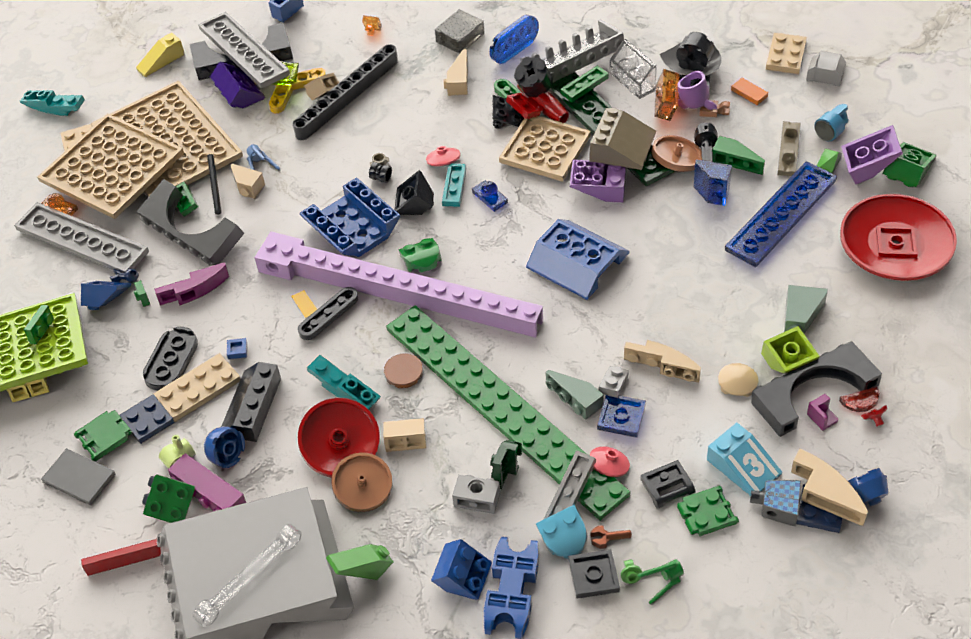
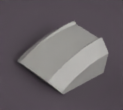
(826, 68)

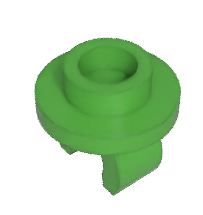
(630, 572)

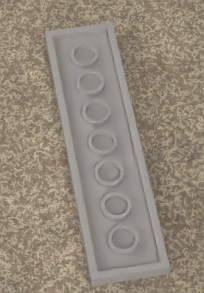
(244, 50)
(81, 238)

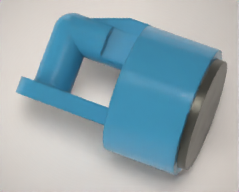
(832, 123)

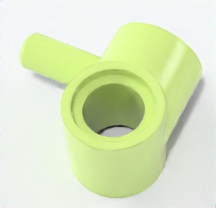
(174, 451)

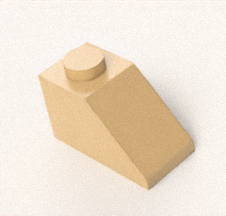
(321, 86)
(248, 181)

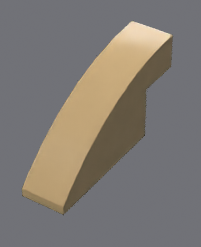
(828, 488)

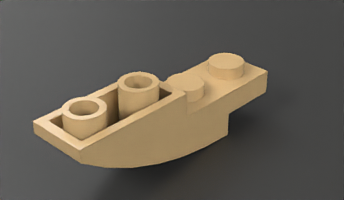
(671, 361)

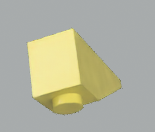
(162, 53)

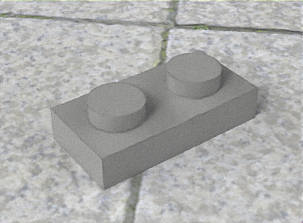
(613, 381)

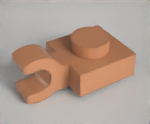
(722, 108)

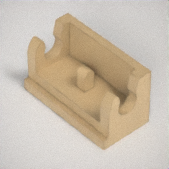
(404, 435)

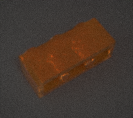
(666, 95)

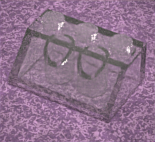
(633, 69)

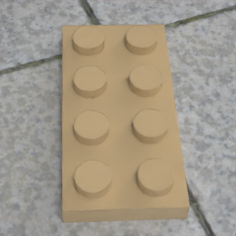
(197, 387)

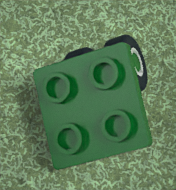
(167, 499)

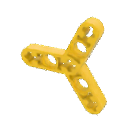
(288, 89)

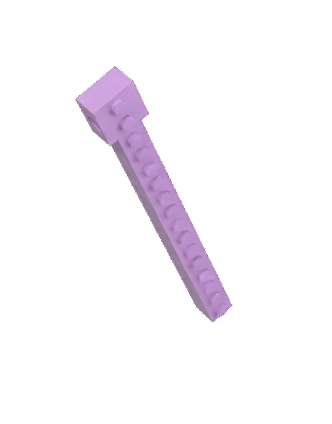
(288, 256)

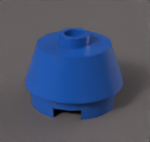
(871, 486)

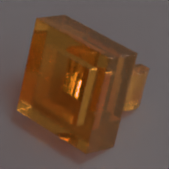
(371, 24)

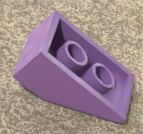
(871, 154)

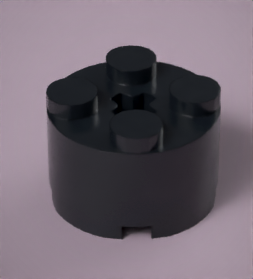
(695, 51)
(533, 76)

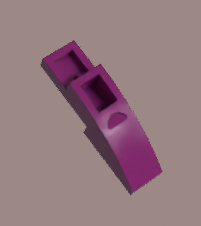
(190, 289)

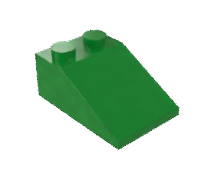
(910, 166)

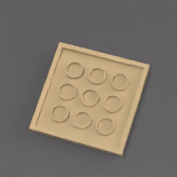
(545, 147)

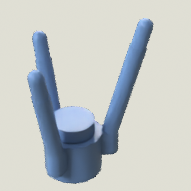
(255, 154)

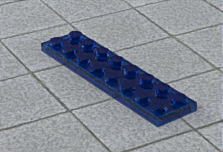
(780, 214)

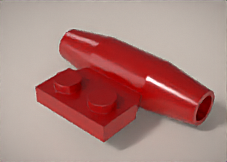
(534, 106)

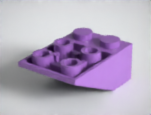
(599, 180)

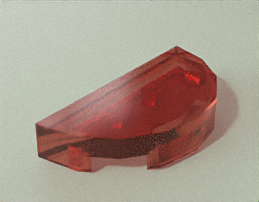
(861, 401)

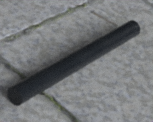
(214, 184)

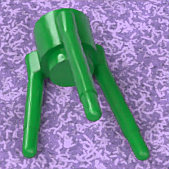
(669, 571)

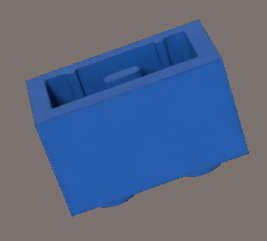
(461, 570)

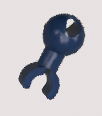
(130, 276)

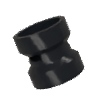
(380, 172)

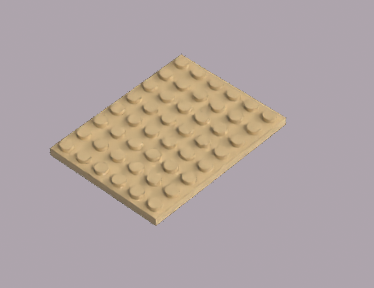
(182, 121)

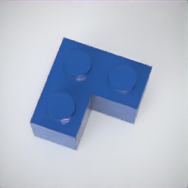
(284, 9)

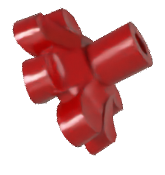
(875, 415)

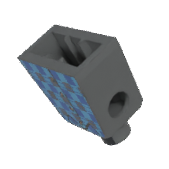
(779, 500)

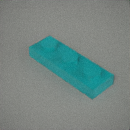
(454, 185)

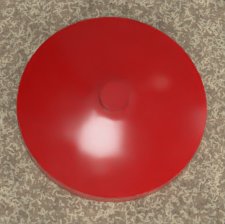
(335, 431)

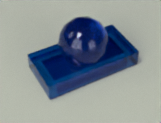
(488, 193)

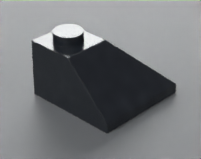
(414, 196)

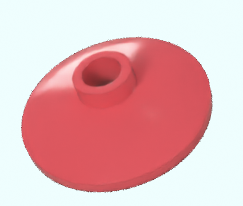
(443, 156)
(610, 461)

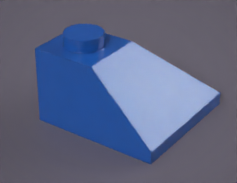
(101, 293)

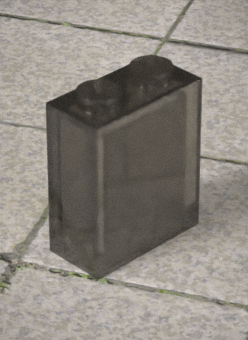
(459, 31)

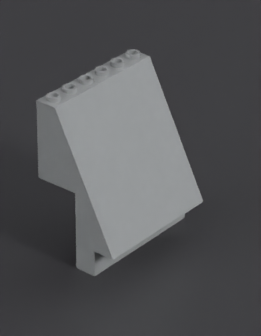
(214, 547)

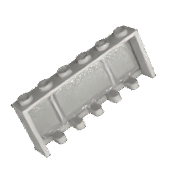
(582, 51)

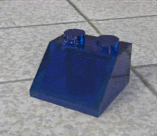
(712, 181)

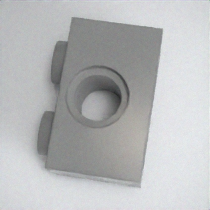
(485, 501)

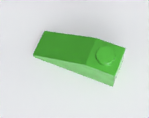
(361, 562)

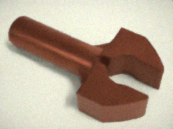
(607, 536)

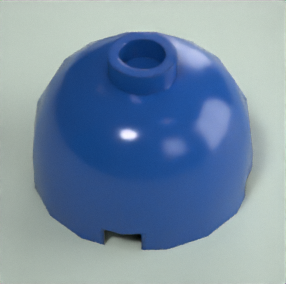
(224, 446)

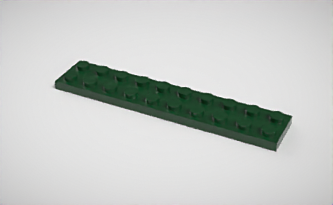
(589, 111)

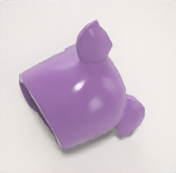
(696, 95)

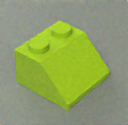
(788, 351)

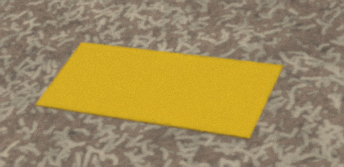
(304, 303)

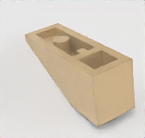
(458, 76)

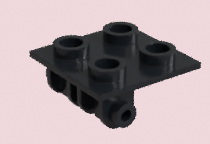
(504, 113)

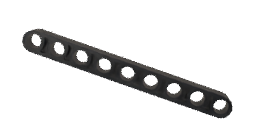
(345, 92)

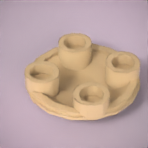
(738, 380)

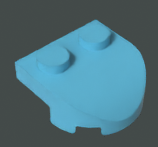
(564, 532)

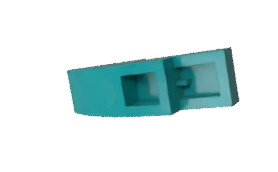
(50, 103)
(342, 384)

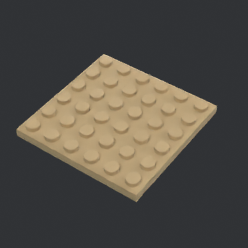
(110, 165)

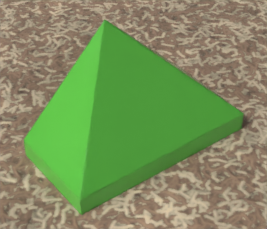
(829, 160)

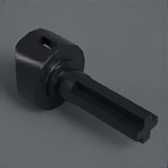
(706, 139)

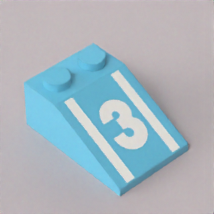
(742, 459)

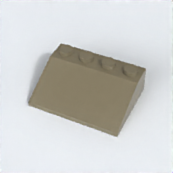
(621, 140)

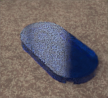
(514, 39)

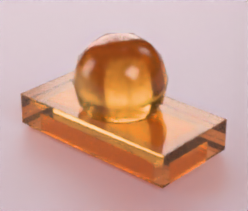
(57, 202)

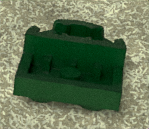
(505, 461)

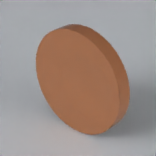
(676, 153)
(362, 482)

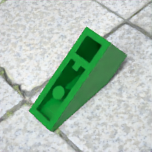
(734, 153)

